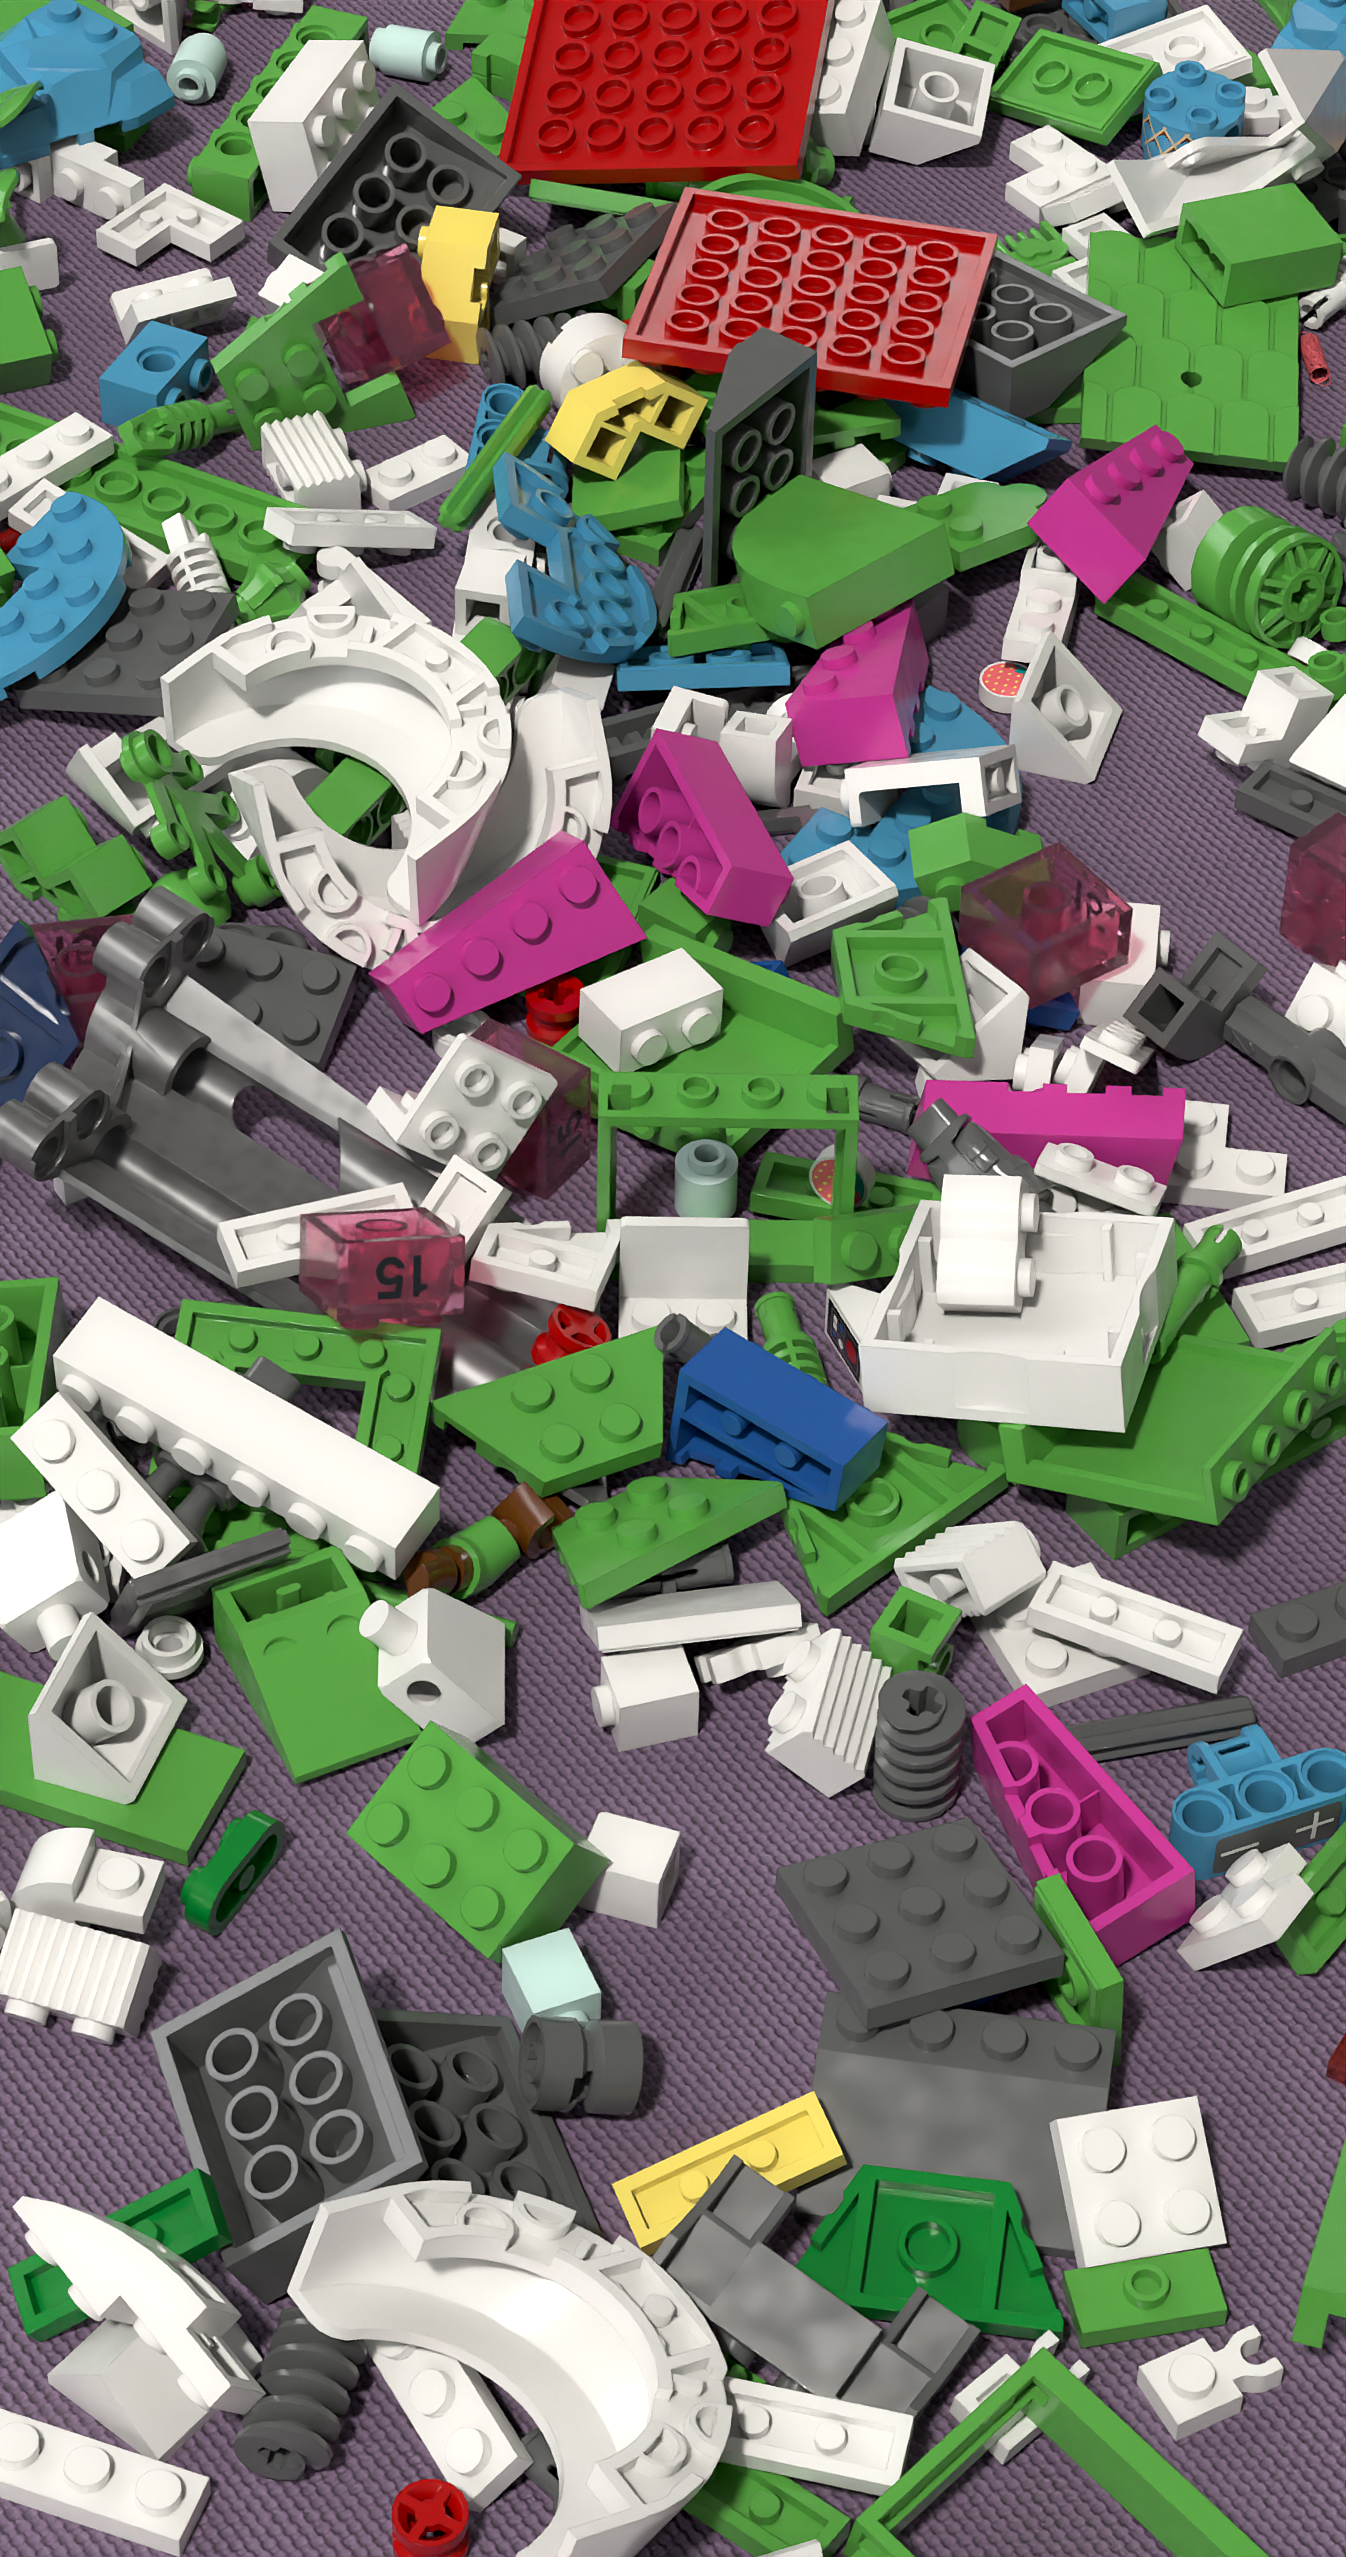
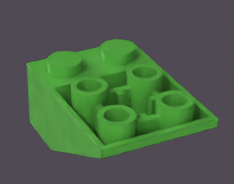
(306, 1665)

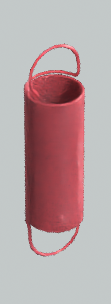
(1314, 358)

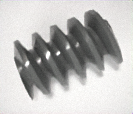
(518, 351)
(1318, 475)
(918, 1746)
(305, 2394)

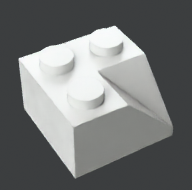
(930, 103)

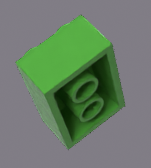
(476, 1843)

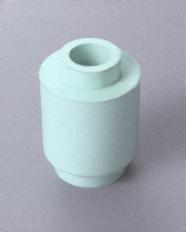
(408, 52)
(197, 68)
(706, 1180)

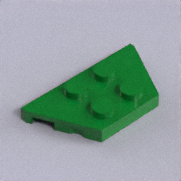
(939, 2233)

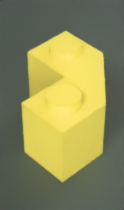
(457, 269)
(607, 414)

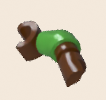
(485, 1550)

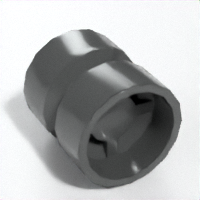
(586, 2065)

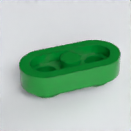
(233, 1873)

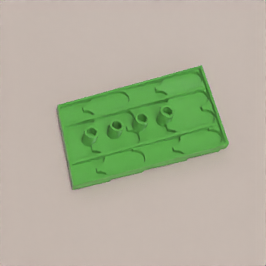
(1186, 363)

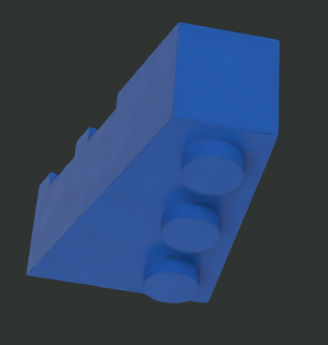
(772, 1423)

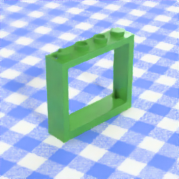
(777, 1248)
(1089, 2436)

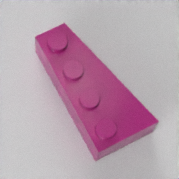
(1114, 510)
(862, 693)
(1111, 1125)
(1080, 1824)

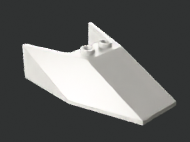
(1210, 167)

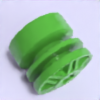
(1266, 575)

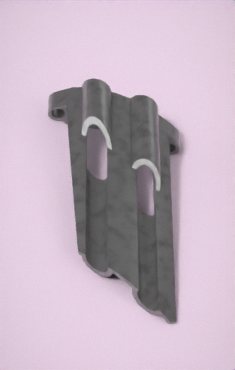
(156, 1140)

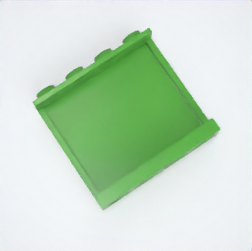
(765, 1028)
(1197, 1433)

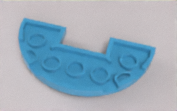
(69, 588)
(590, 601)
(939, 726)

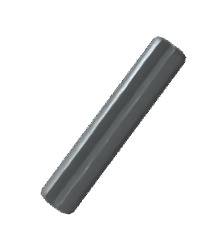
(675, 576)
(1164, 1728)

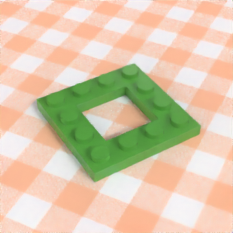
(389, 1363)

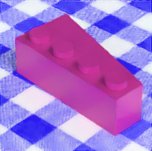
(703, 829)
(509, 936)

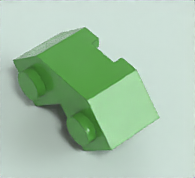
(961, 851)
(57, 859)

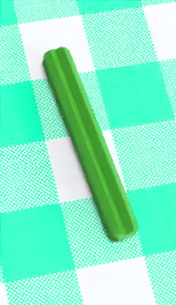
(510, 437)

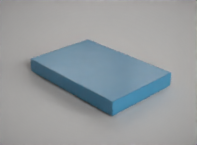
(721, 668)

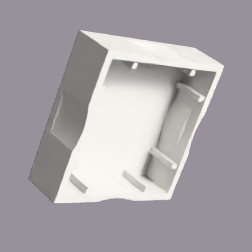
(1061, 1361)

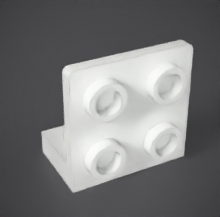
(469, 1107)
(685, 1269)

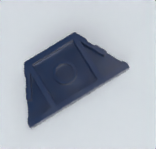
(33, 1015)

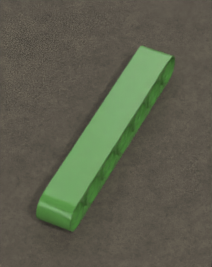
(359, 798)

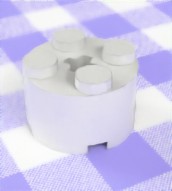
(582, 353)

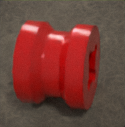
(553, 1008)
(569, 1332)
(426, 2508)

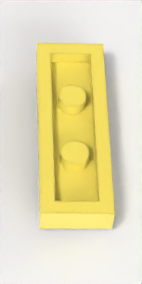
(782, 2145)

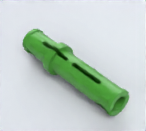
(1198, 1280)

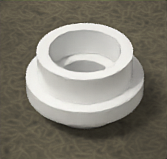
(171, 1646)

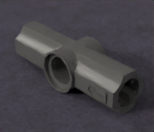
(1297, 1061)

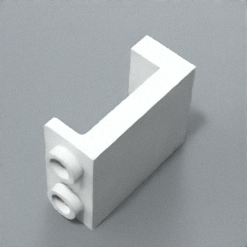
(984, 774)

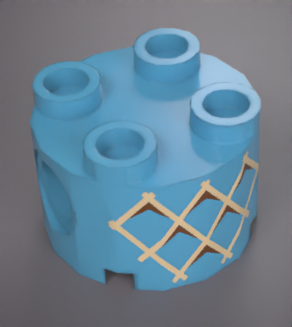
(1188, 107)

